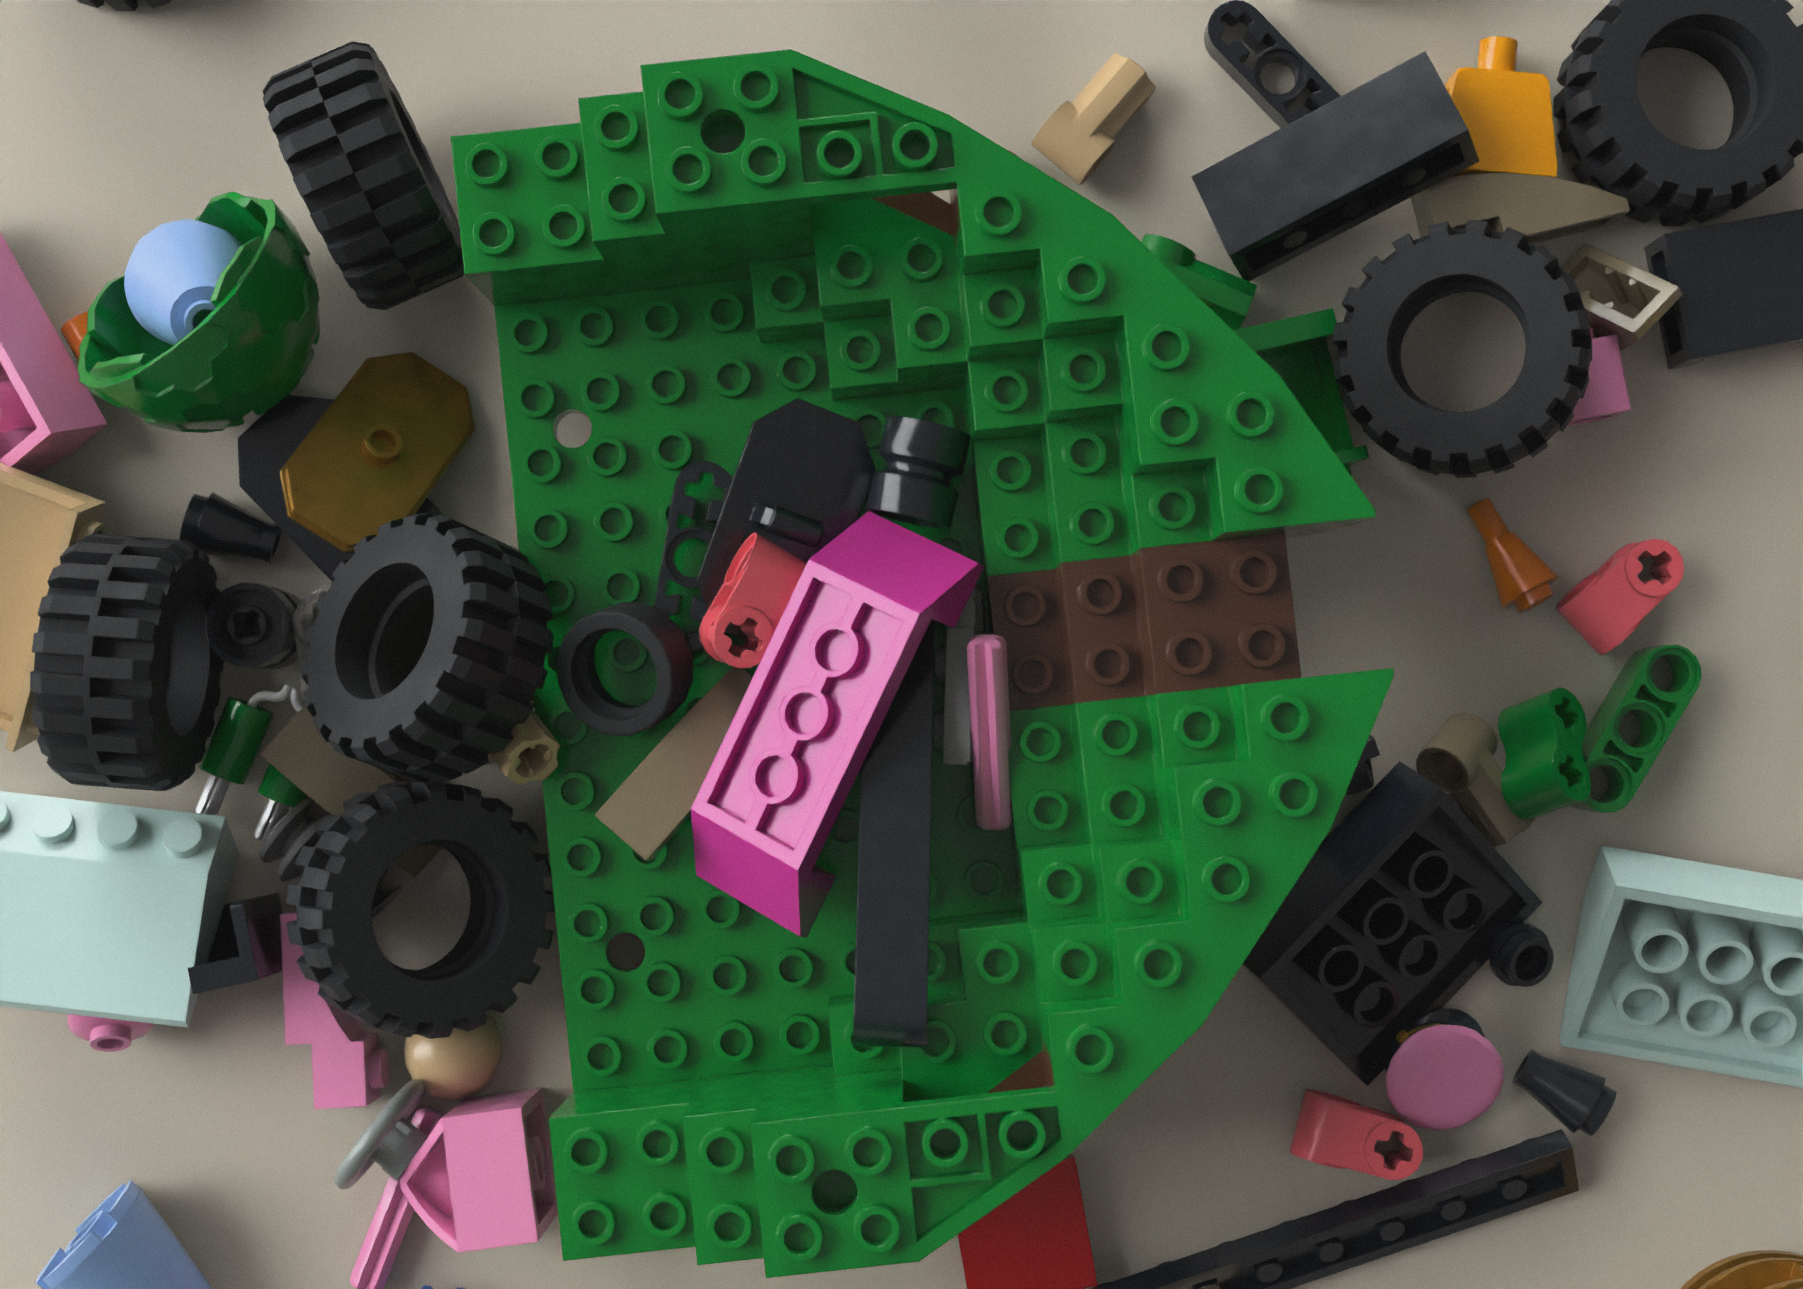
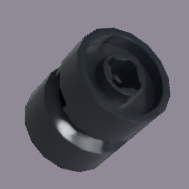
(918, 472)
(253, 626)

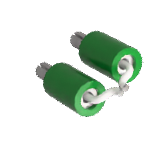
(233, 754)

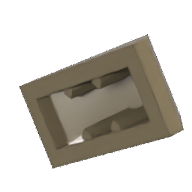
(1618, 294)

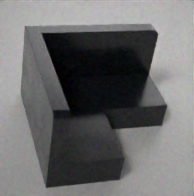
(244, 945)

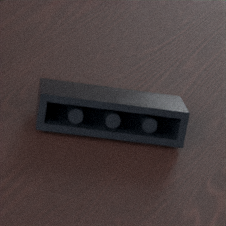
(1336, 167)

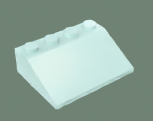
(108, 906)
(1689, 967)

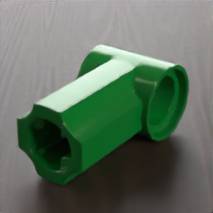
(1219, 290)

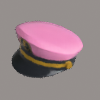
(1443, 1071)

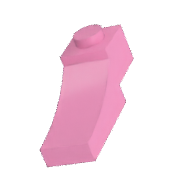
(344, 1058)

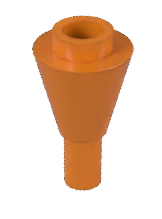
(1517, 571)

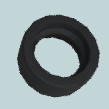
(583, 687)

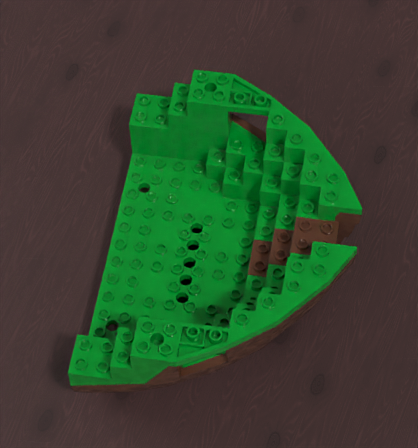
(1132, 512)

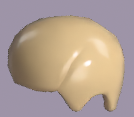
(455, 1064)

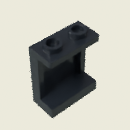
(1736, 286)

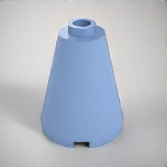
(175, 276)
(123, 1248)

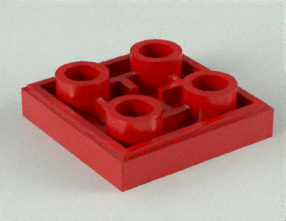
(1033, 1238)

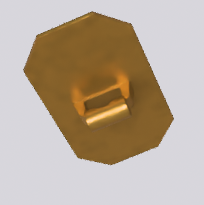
(377, 449)

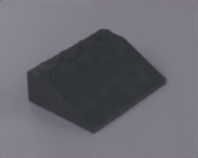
(1387, 920)

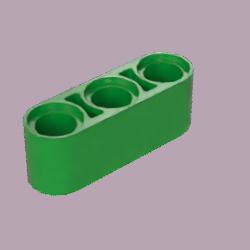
(1656, 712)

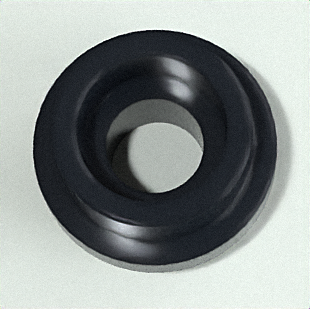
(1521, 955)

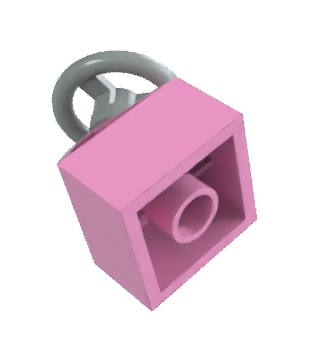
(478, 1174)

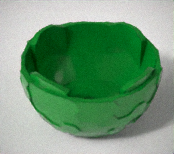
(238, 356)

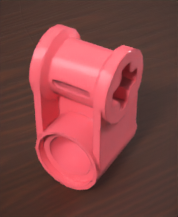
(753, 598)
(1613, 598)
(1345, 1135)

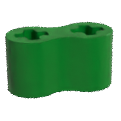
(1544, 754)

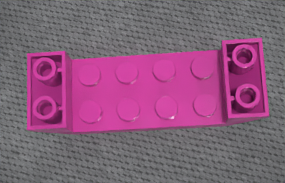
(818, 713)

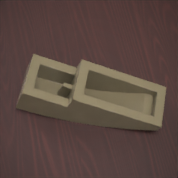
(1527, 203)
(333, 777)
(665, 784)

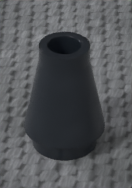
(228, 530)
(1567, 1092)

